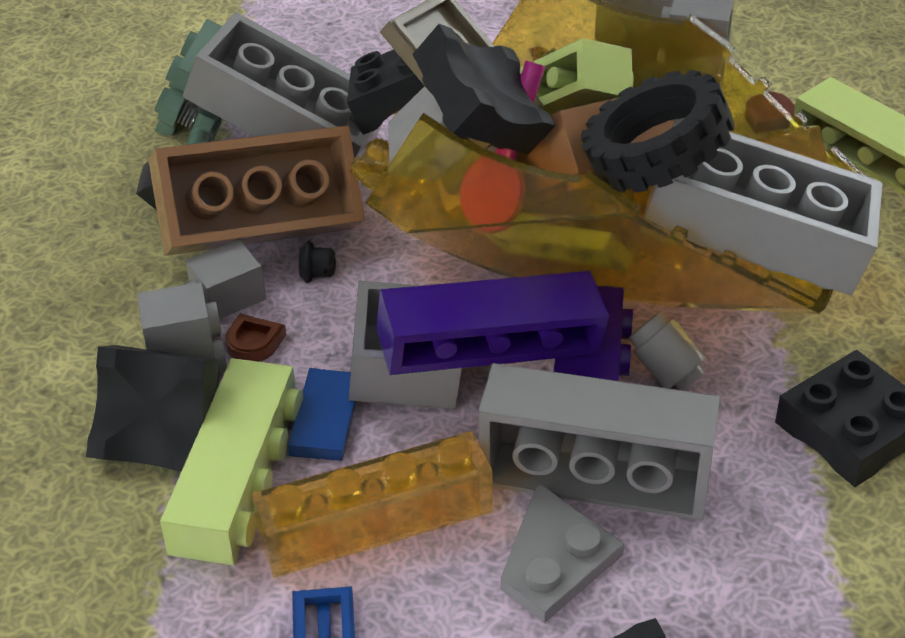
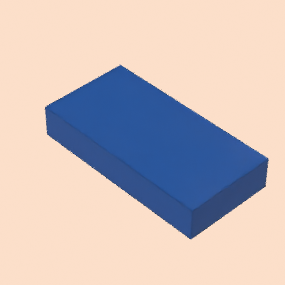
(323, 417)

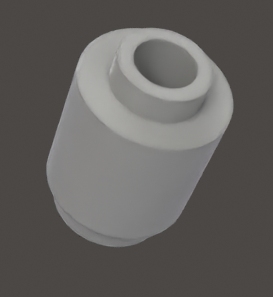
(668, 352)

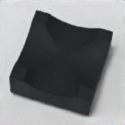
(379, 88)
(481, 92)
(149, 405)
(848, 416)

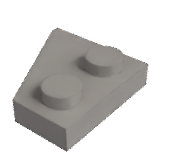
(555, 555)

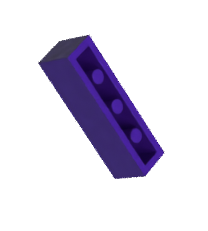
(490, 322)

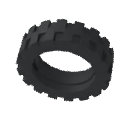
(666, 155)

